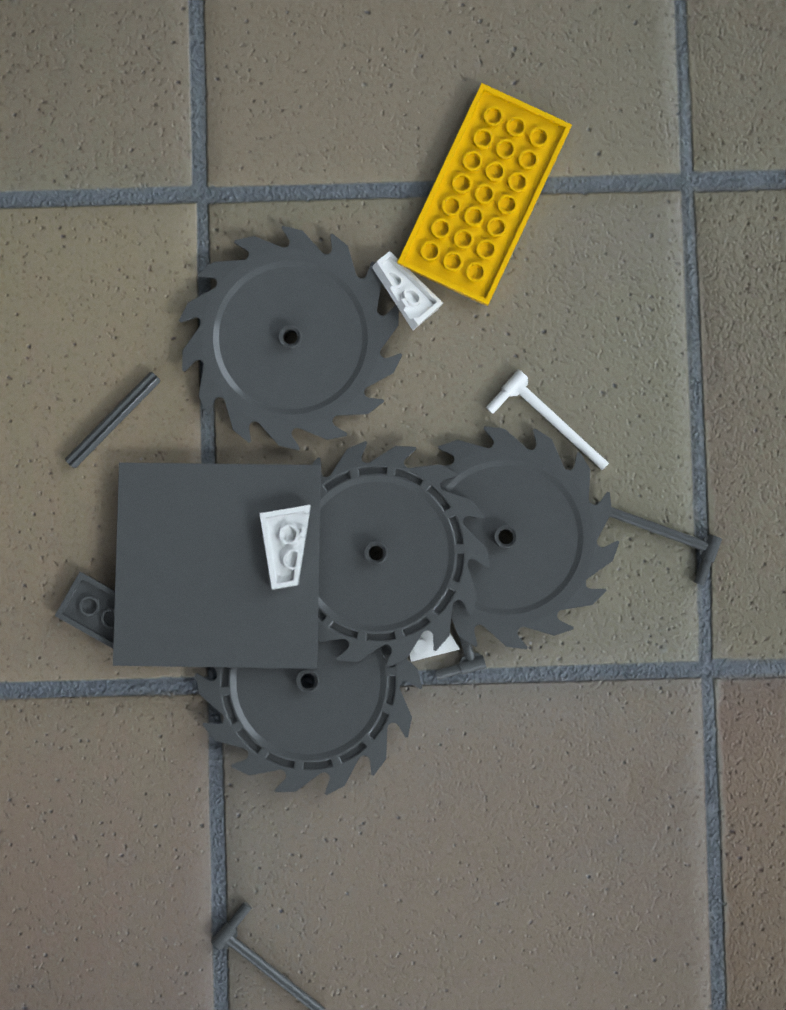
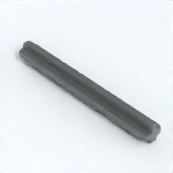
(112, 420)

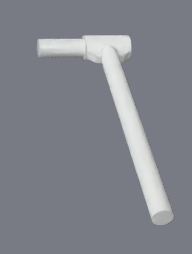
(517, 385)

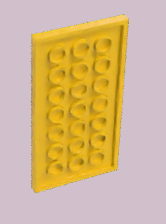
(484, 194)

